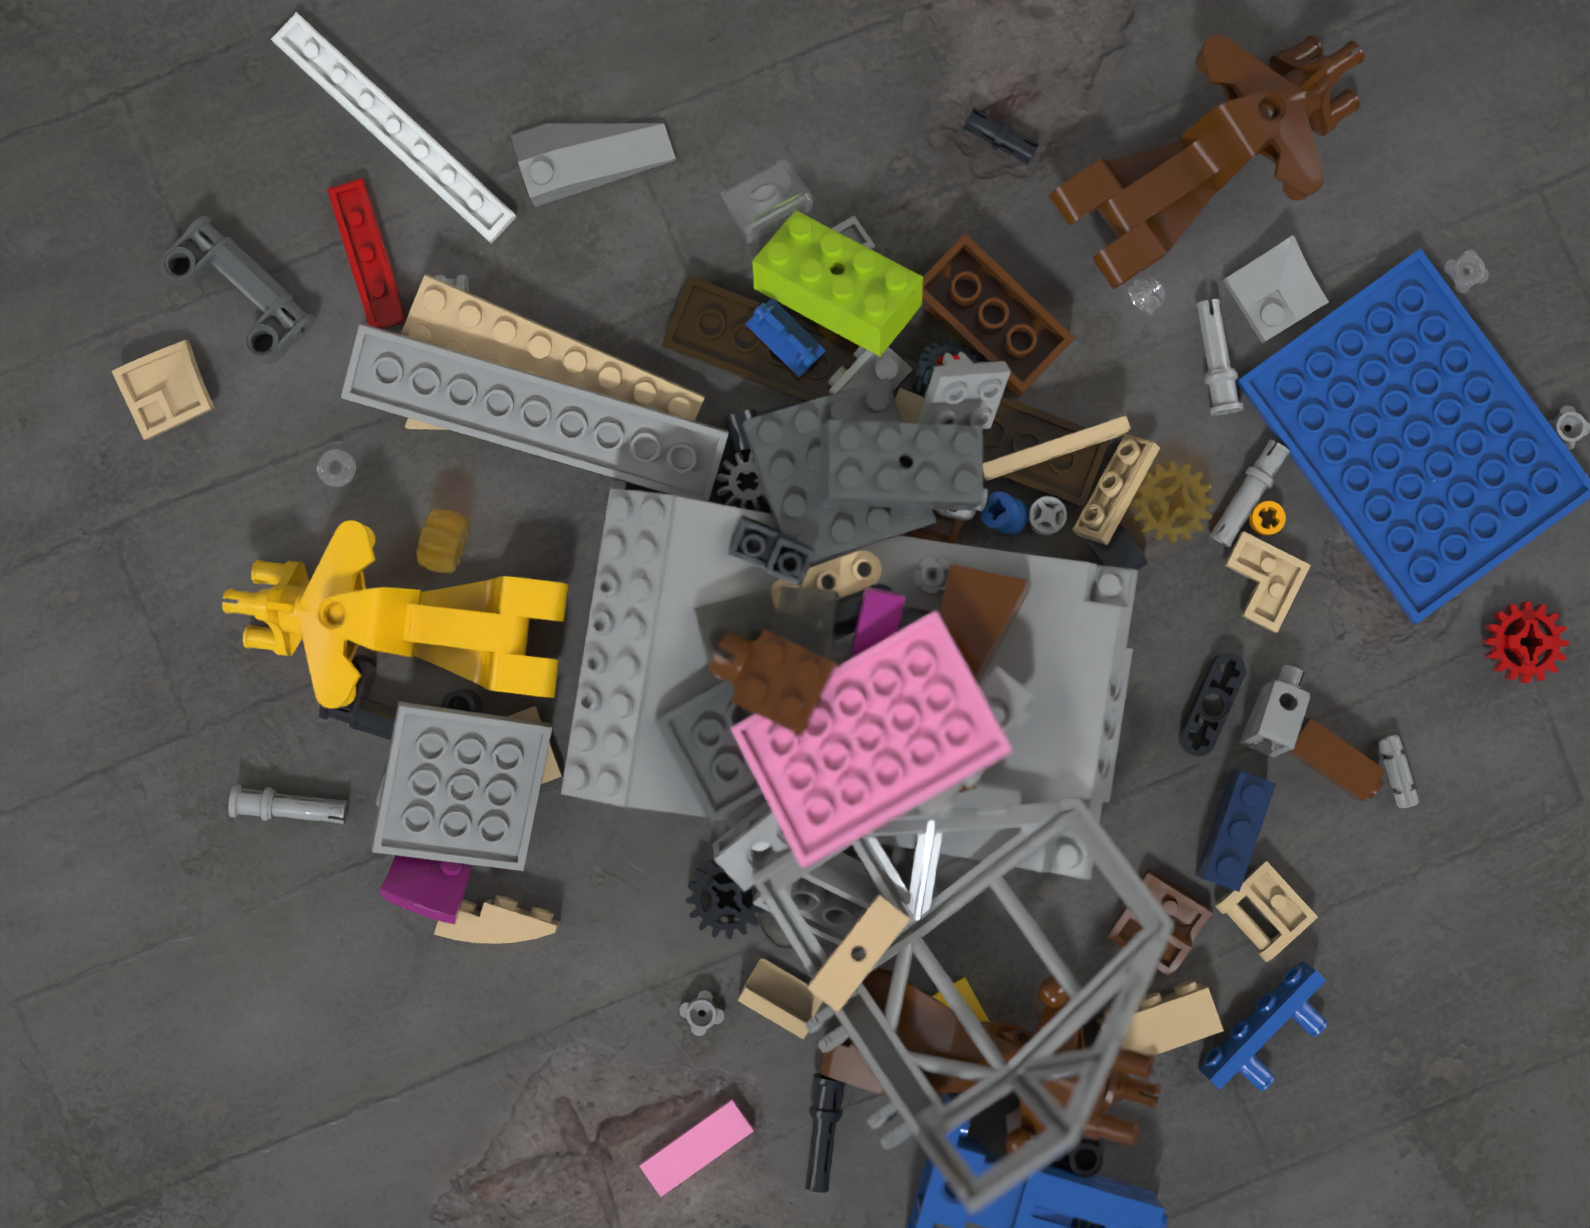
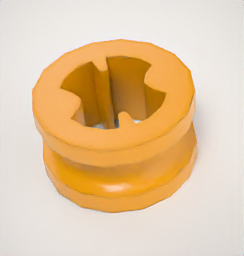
(1278, 515)

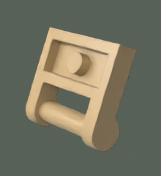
(1275, 901)

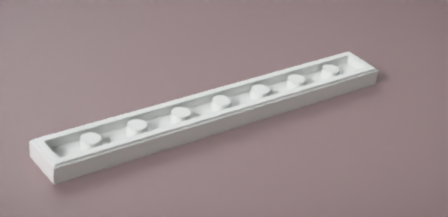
(393, 128)

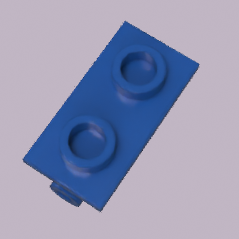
(784, 337)

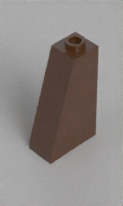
(979, 612)

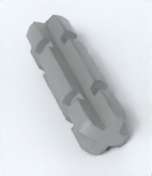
(1398, 771)

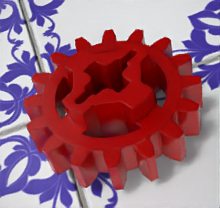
(1525, 627)

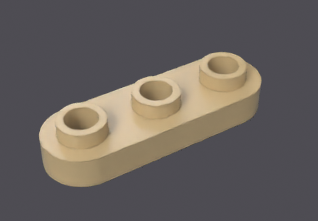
(841, 570)

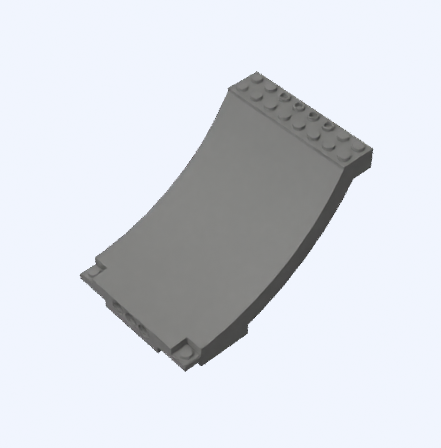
(648, 657)

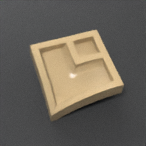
(163, 389)

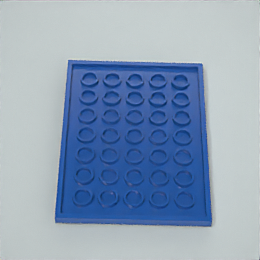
(1417, 436)

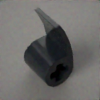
(1119, 552)

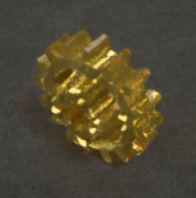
(1187, 508)

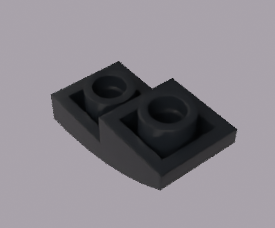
(772, 550)

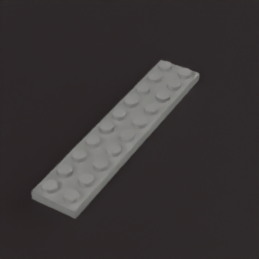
(533, 413)

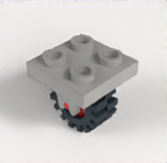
(959, 386)

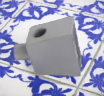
(1277, 714)

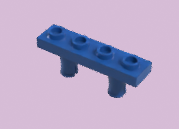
(1270, 1014)

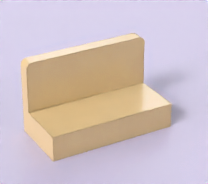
(780, 997)

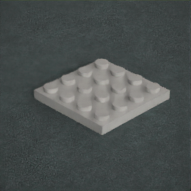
(461, 786)

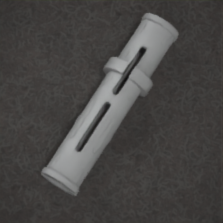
(1257, 480)

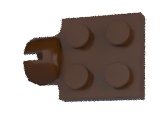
(774, 678)

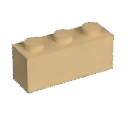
(1170, 1019)

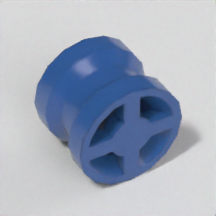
(1007, 522)

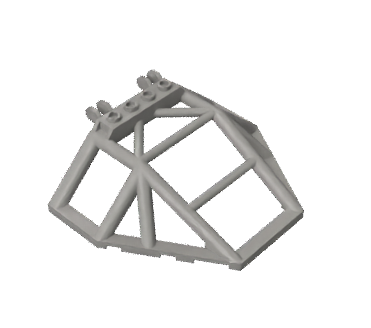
(876, 1033)

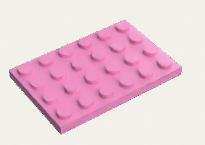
(880, 742)

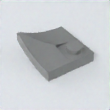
(1276, 289)

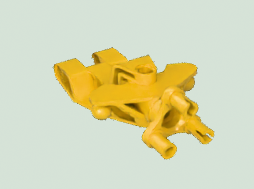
(464, 628)

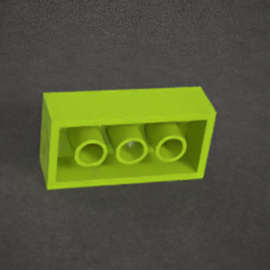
(837, 283)

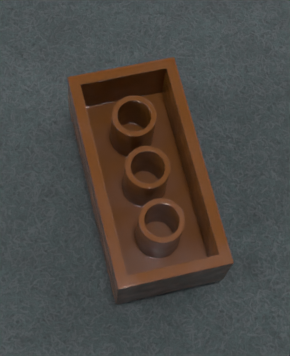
(992, 314)

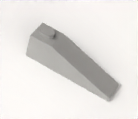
(581, 156)

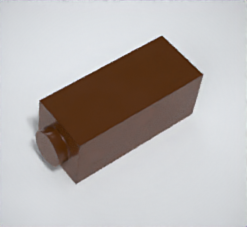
(1337, 761)

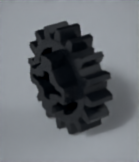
(715, 910)

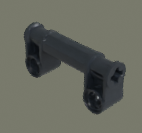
(377, 717)

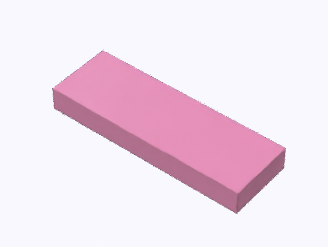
(696, 1147)

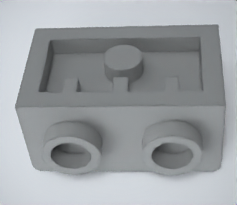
(869, 369)

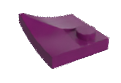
(427, 886)

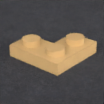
(1276, 576)

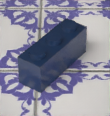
(1235, 829)

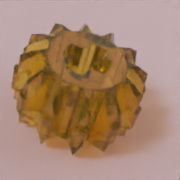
(443, 541)

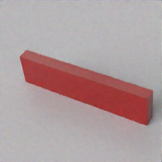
(367, 254)

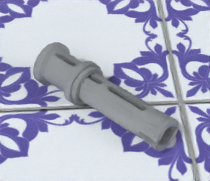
(1220, 376)
(270, 804)

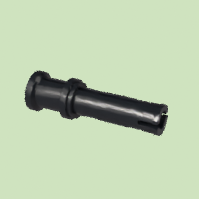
(825, 1114)

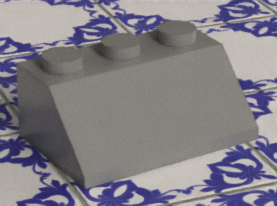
(831, 896)

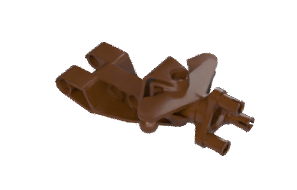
(1267, 112)
(936, 1031)

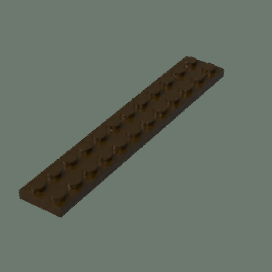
(713, 331)

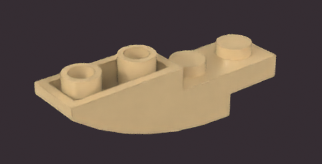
(498, 923)

